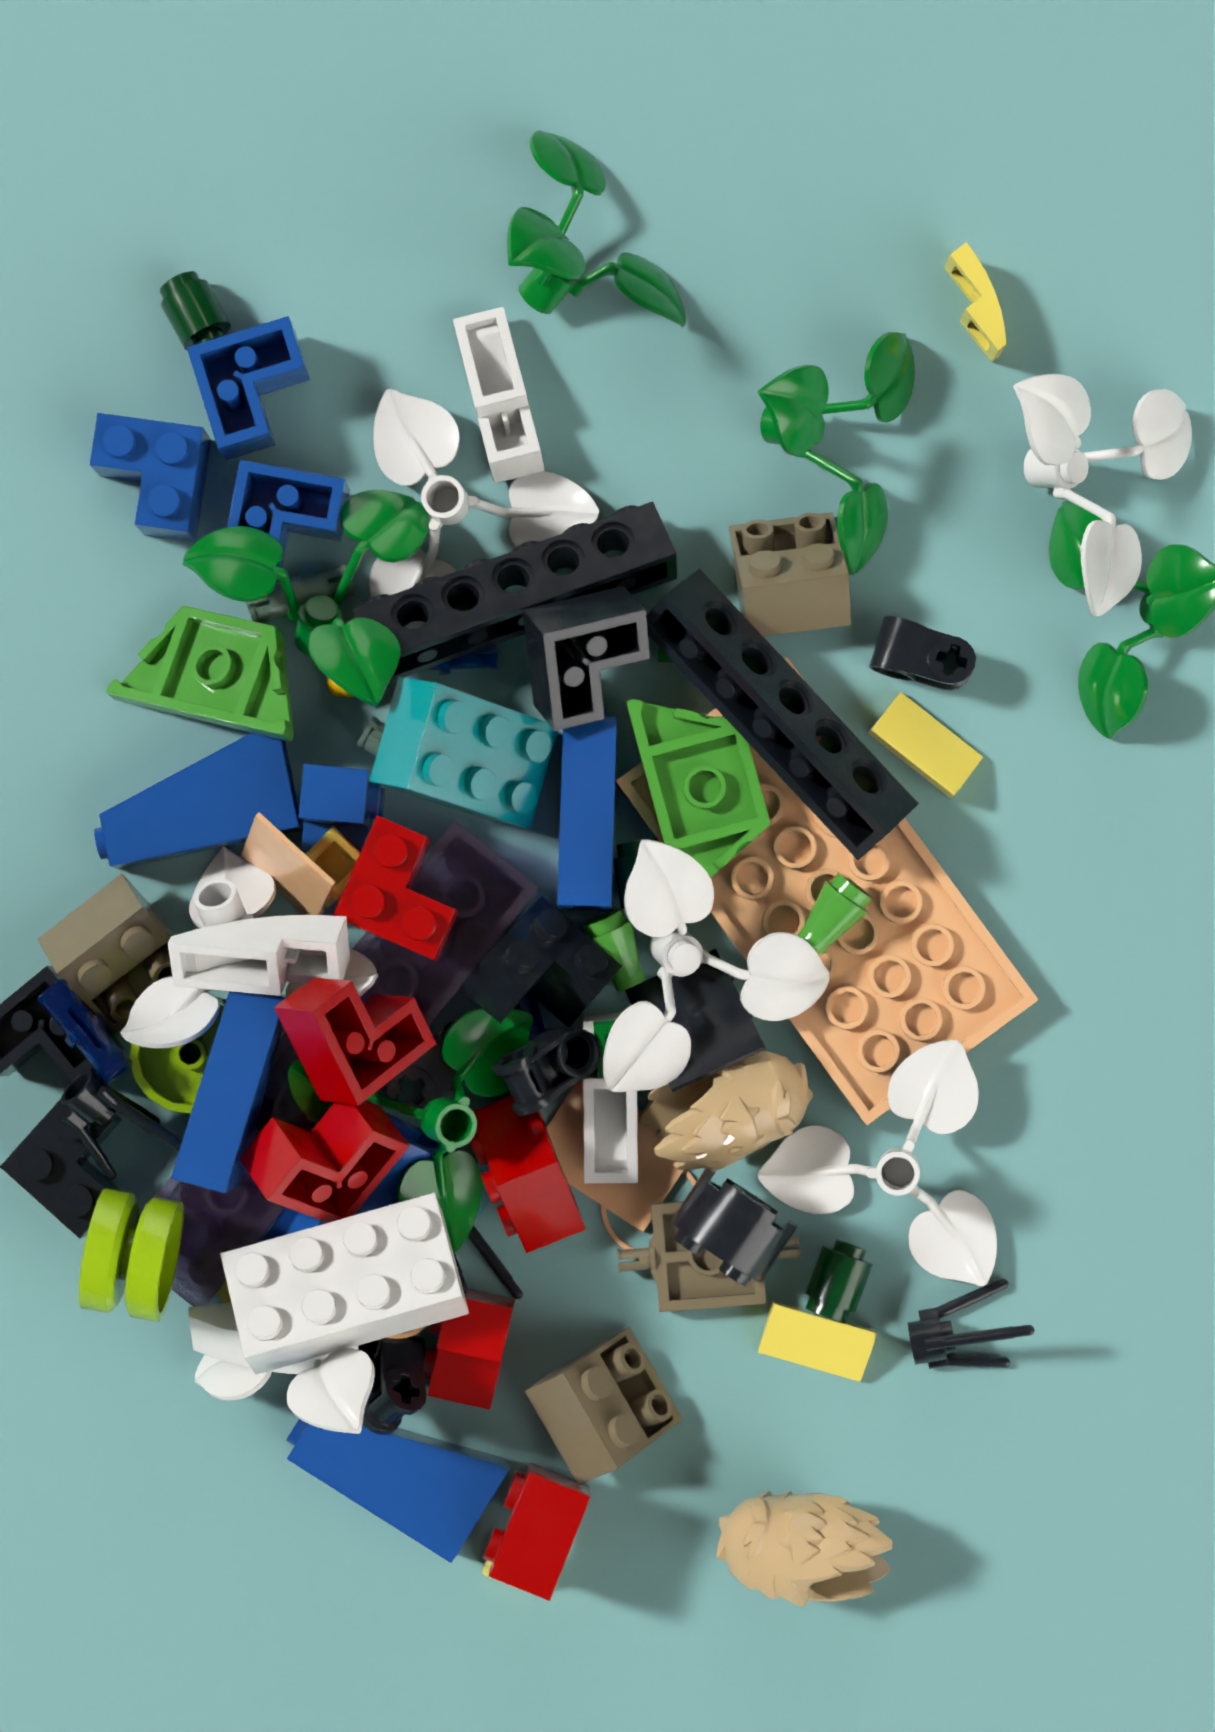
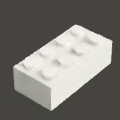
(344, 1283)

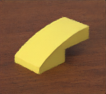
(984, 316)

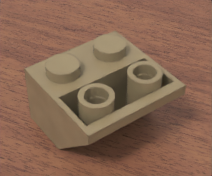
(791, 574)
(110, 950)
(604, 1406)

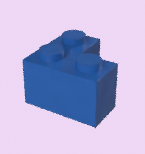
(236, 373)
(167, 462)
(287, 501)
(338, 799)

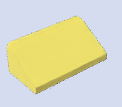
(925, 745)
(816, 1341)

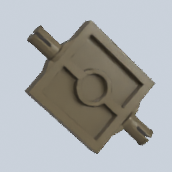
(689, 1279)

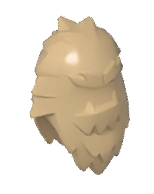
(728, 1112)
(803, 1547)

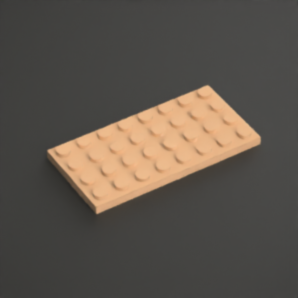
(899, 977)

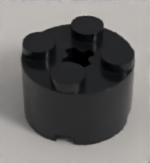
(732, 1227)

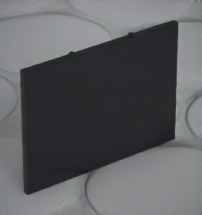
(711, 1014)

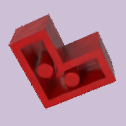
(381, 897)
(352, 1044)
(332, 1166)
(524, 1176)
(470, 1351)
(539, 1530)

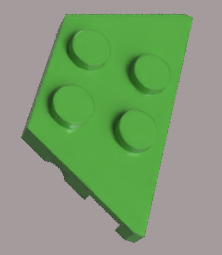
(215, 673)
(699, 782)

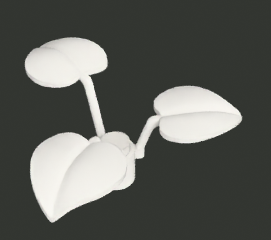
(1054, 417)
(421, 436)
(225, 893)
(659, 899)
(934, 1090)
(322, 1396)

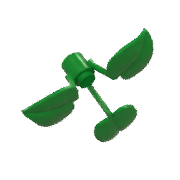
(557, 262)
(796, 423)
(1174, 604)
(354, 655)
(471, 1049)

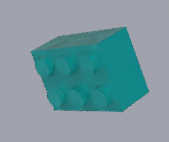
(463, 752)

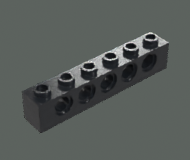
(498, 615)
(778, 713)

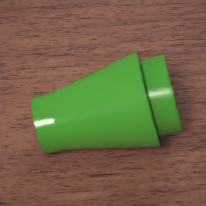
(834, 912)
(617, 938)

